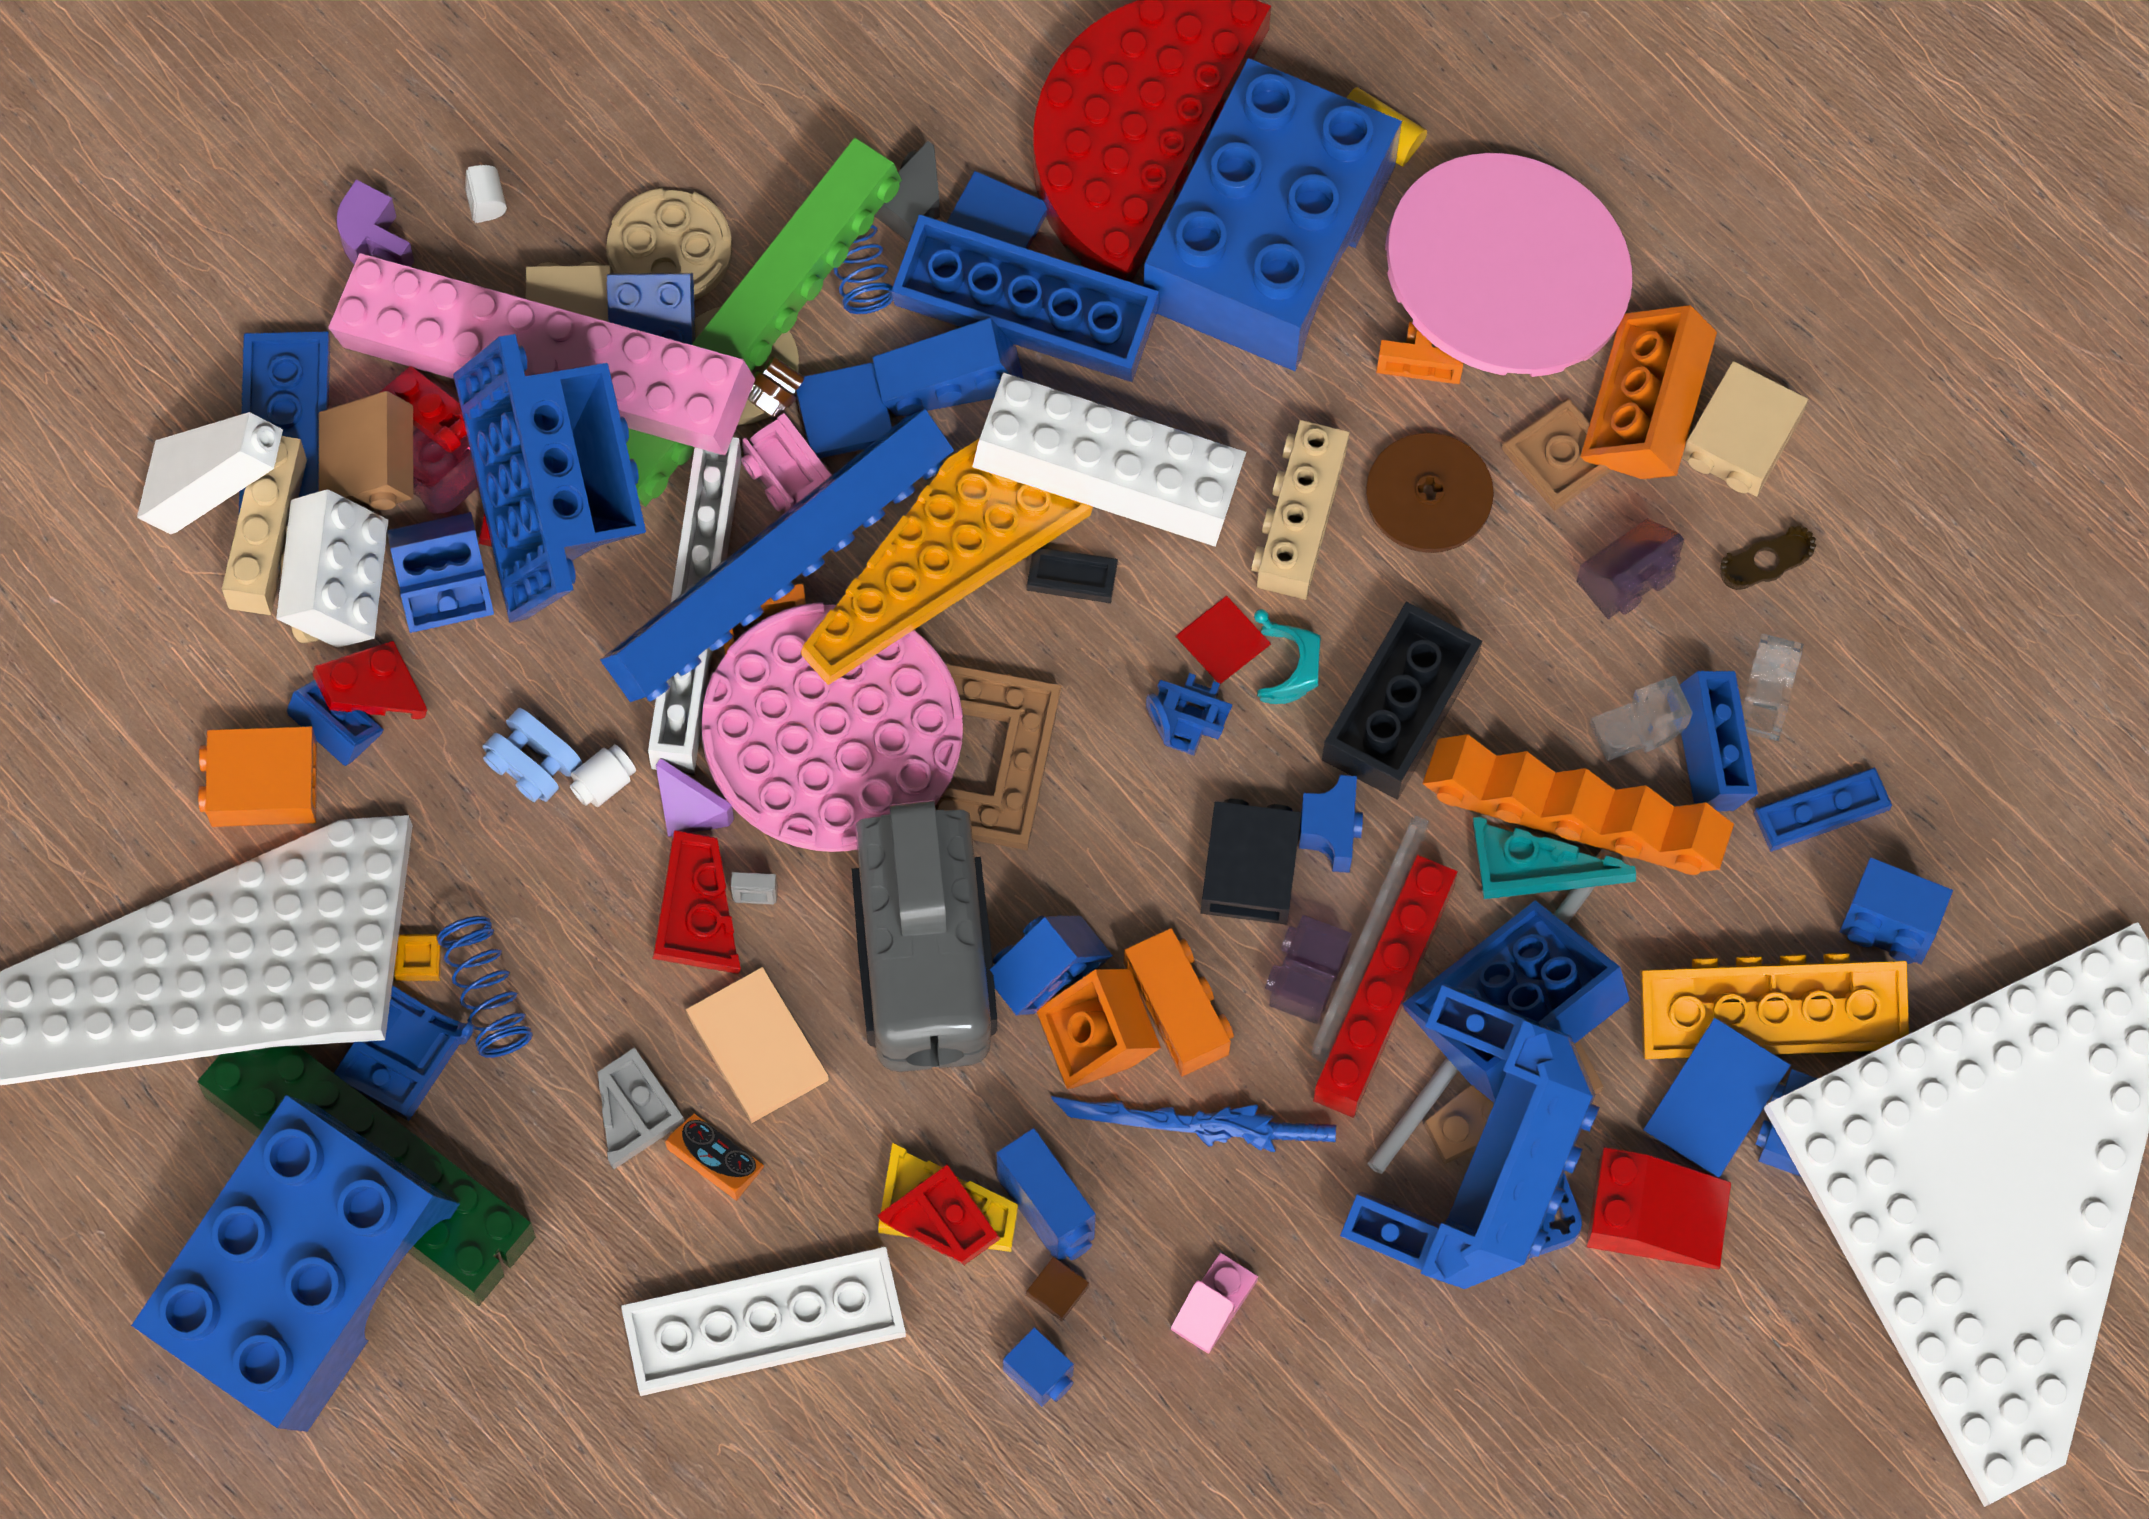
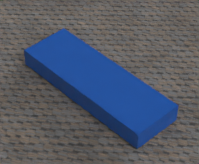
(1822, 809)

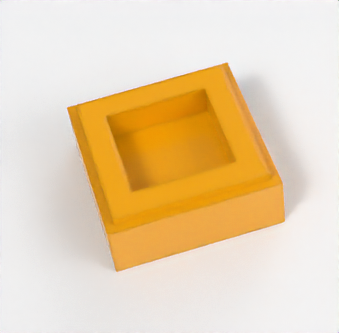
(418, 958)

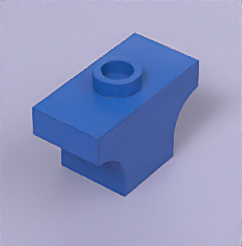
(1331, 823)

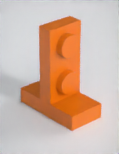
(1418, 359)

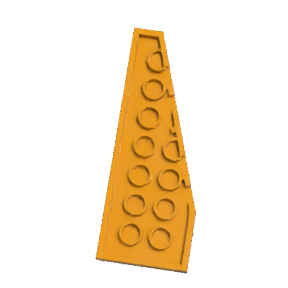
(945, 547)

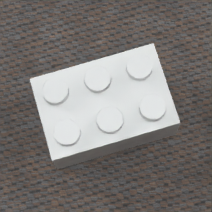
(332, 569)

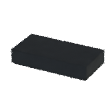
(1072, 575)

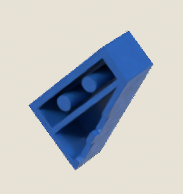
(946, 369)

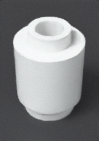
(602, 776)

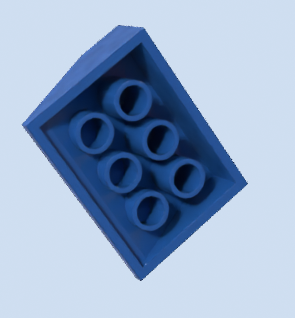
(1532, 969)

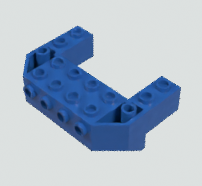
(1515, 1163)

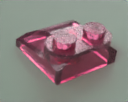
(442, 477)

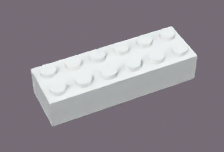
(1108, 459)

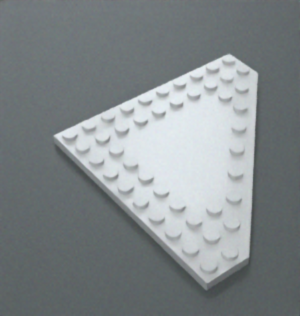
(1990, 1195)

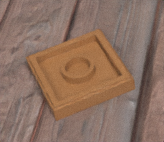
(1551, 452)

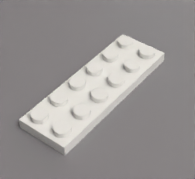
(763, 1321)

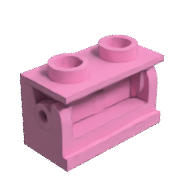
(783, 463)

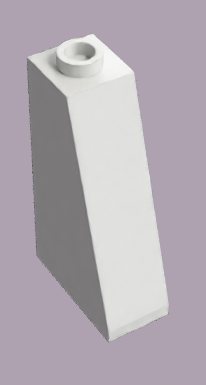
(204, 468)

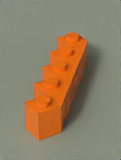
(1578, 806)

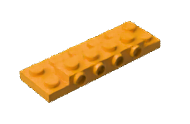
(1777, 1006)

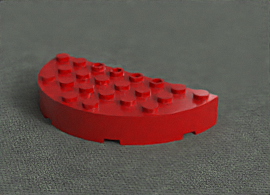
(1131, 118)

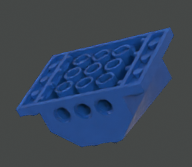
(546, 469)

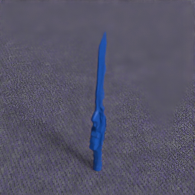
(1209, 1127)

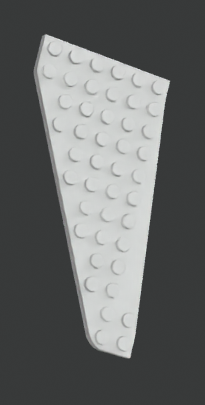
(237, 963)

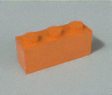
(1178, 1001)

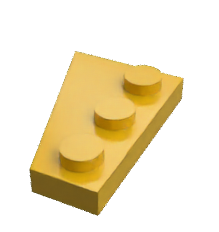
(908, 1172)

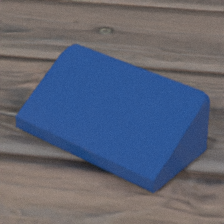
(339, 732)

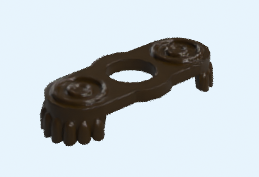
(1791, 550)

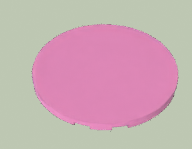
(1508, 264)
(822, 756)

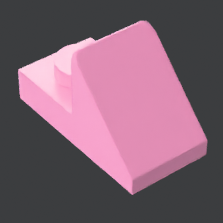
(1214, 1302)

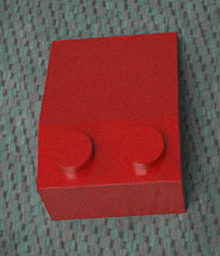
(1658, 1210)

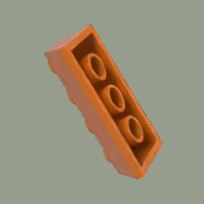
(1650, 392)

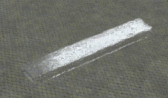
(1370, 938)

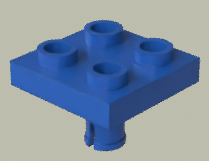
(653, 303)

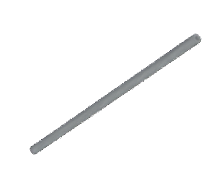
(1447, 1070)

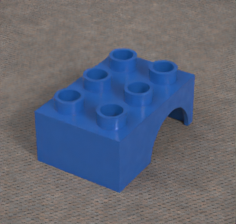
(1270, 212)
(290, 1264)

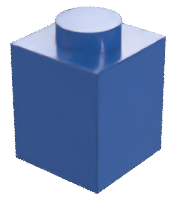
(1039, 1368)

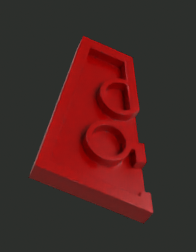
(694, 907)

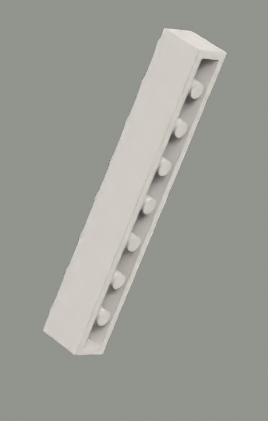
(701, 549)

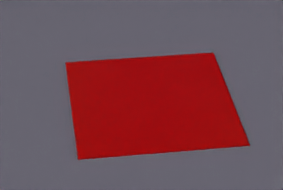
(1223, 640)

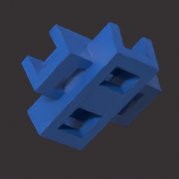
(1187, 720)

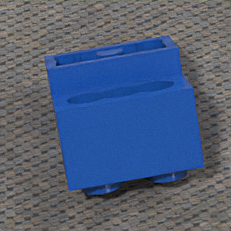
(440, 572)

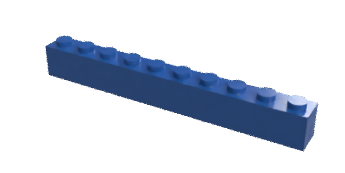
(776, 556)

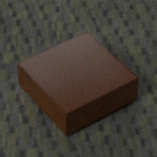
(1057, 1289)

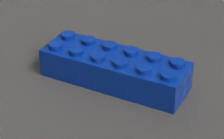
(1028, 295)

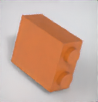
(259, 776)

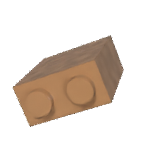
(368, 451)

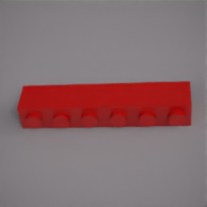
(1385, 986)

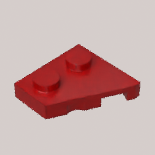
(370, 682)
(942, 1218)

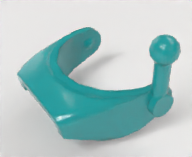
(1307, 672)

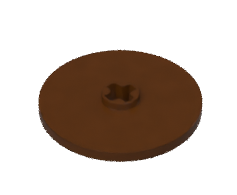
(1402, 508)

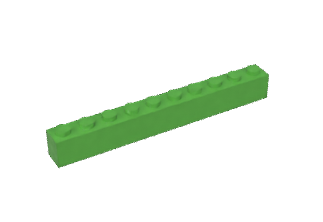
(780, 285)

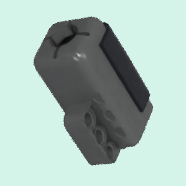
(923, 939)

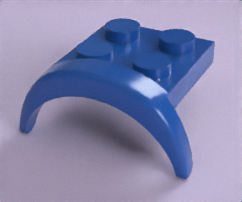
(409, 1060)

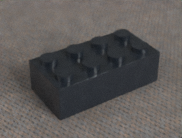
(1401, 700)

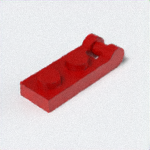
(433, 409)

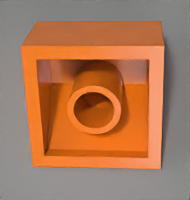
(1098, 1027)

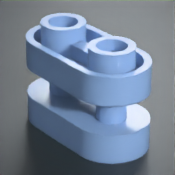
(533, 779)

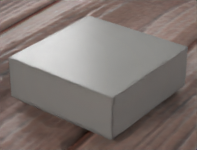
(754, 888)

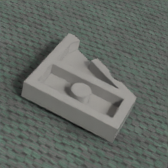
(634, 1108)

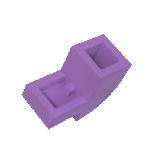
(364, 223)

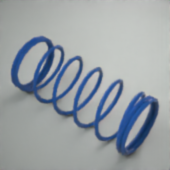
(866, 287)
(506, 1030)

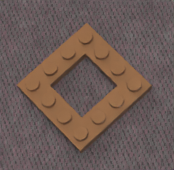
(1031, 715)

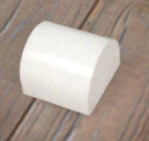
(484, 193)

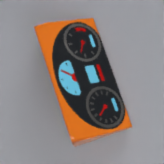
(714, 1156)

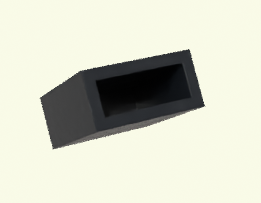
(1251, 861)

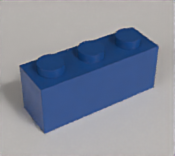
(1717, 742)

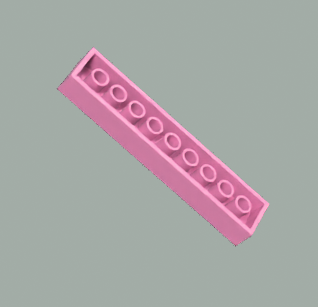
(445, 322)

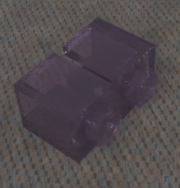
(1309, 969)

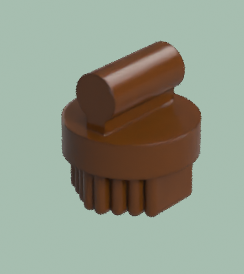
(775, 387)

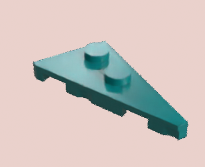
(1528, 864)

